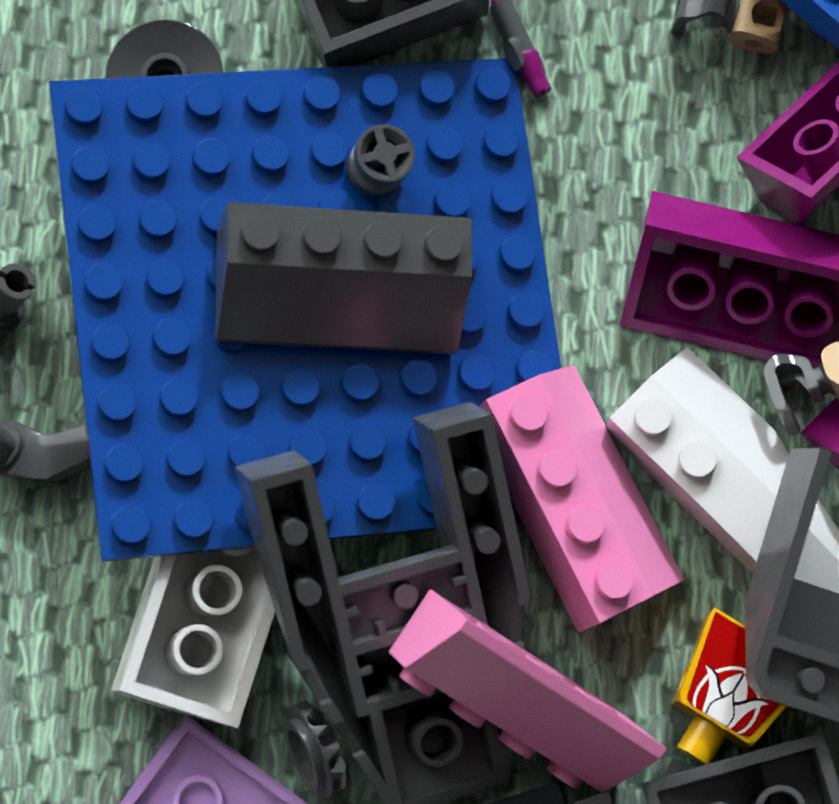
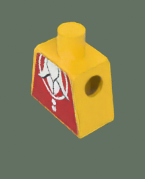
(718, 692)

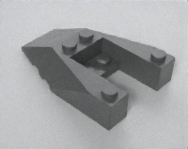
(347, 624)

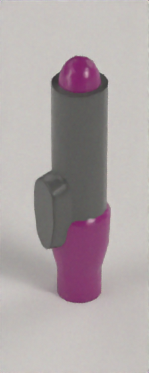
(519, 48)

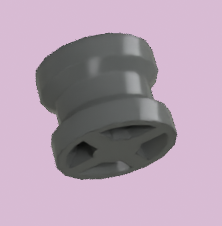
(387, 148)

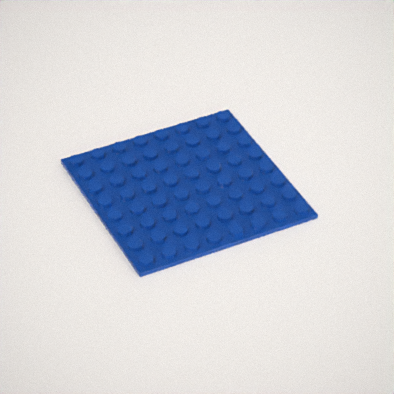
(175, 411)

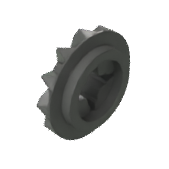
(314, 749)

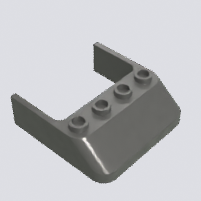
(789, 621)

